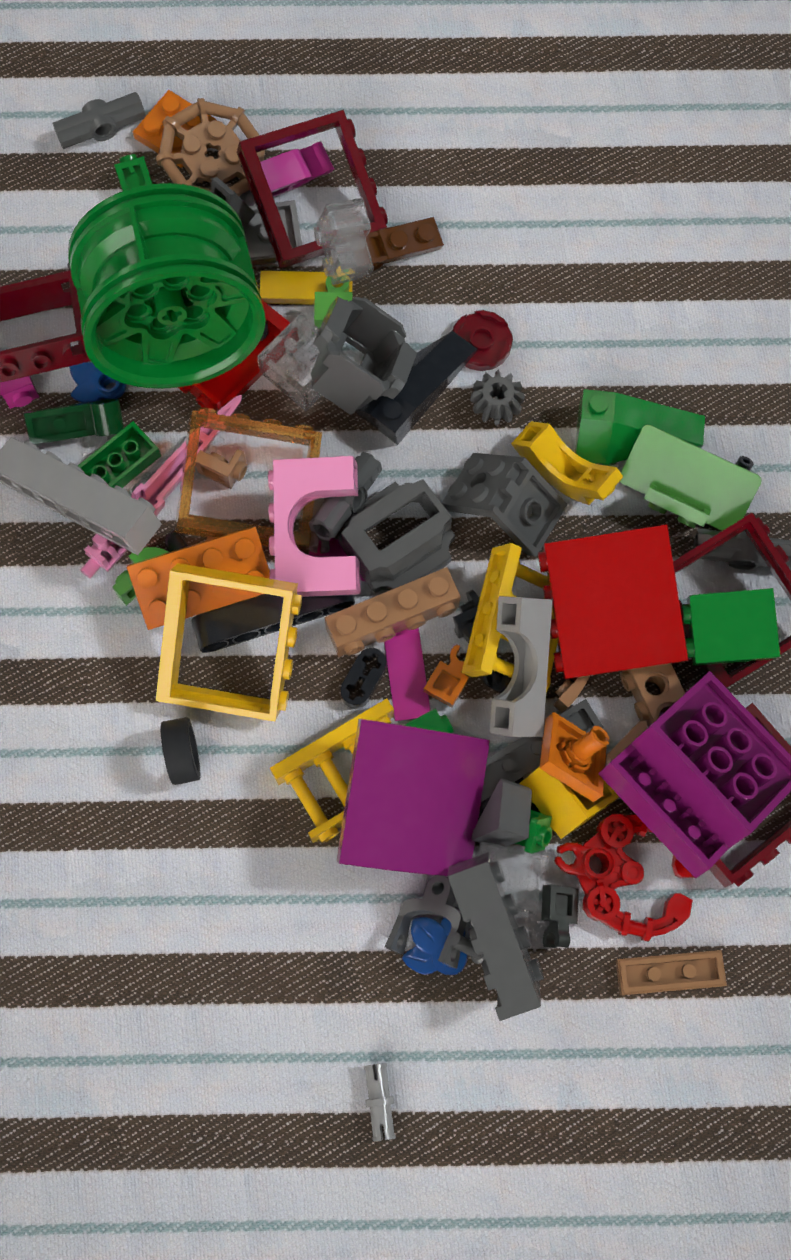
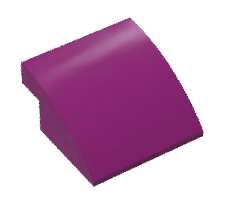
(702, 775)
(411, 798)

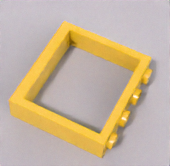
(168, 688)

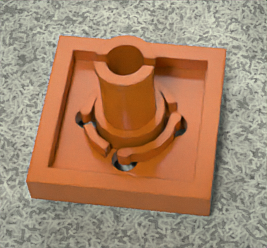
(574, 755)

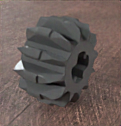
(498, 387)

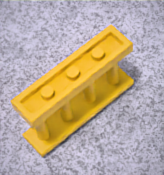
(484, 638)
(320, 753)

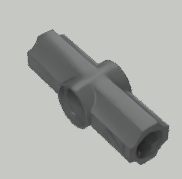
(99, 120)
(337, 510)
(739, 551)

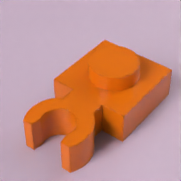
(447, 680)

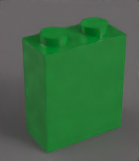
(731, 626)

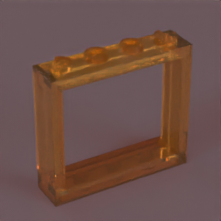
(243, 425)

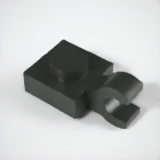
(560, 909)

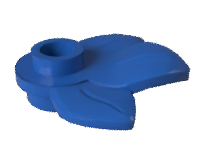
(93, 384)
(429, 941)

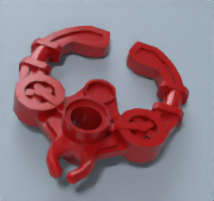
(617, 870)

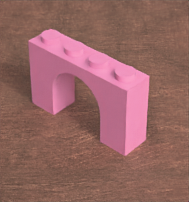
(294, 486)

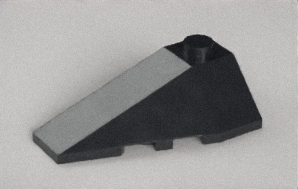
(428, 378)

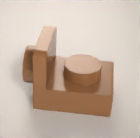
(217, 467)

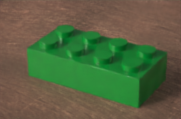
(122, 457)

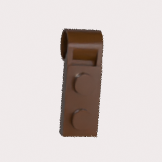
(403, 241)

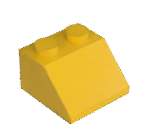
(562, 803)

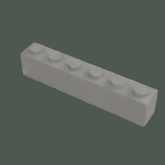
(78, 496)

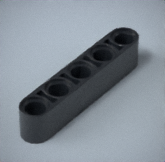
(258, 618)

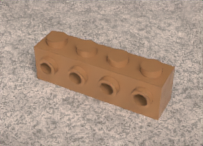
(393, 612)

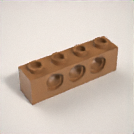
(647, 705)

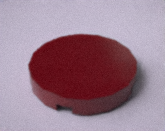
(489, 335)

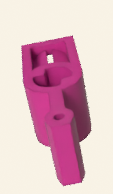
(296, 168)

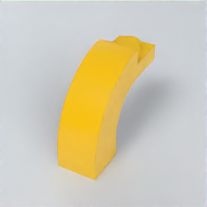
(563, 467)

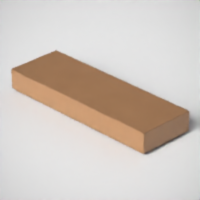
(671, 972)

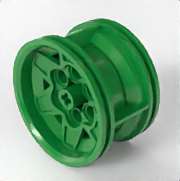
(165, 286)

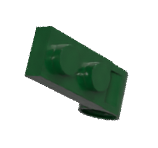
(74, 421)

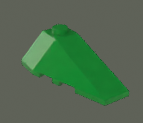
(613, 421)

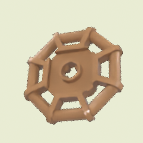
(205, 136)

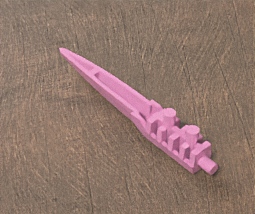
(156, 490)

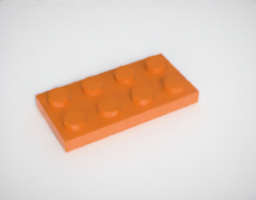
(234, 552)

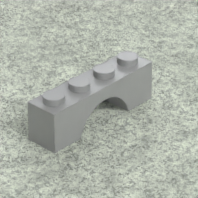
(521, 706)

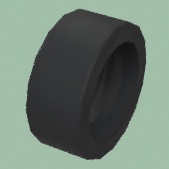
(180, 751)

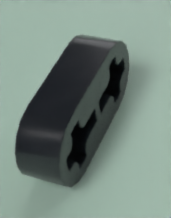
(357, 673)

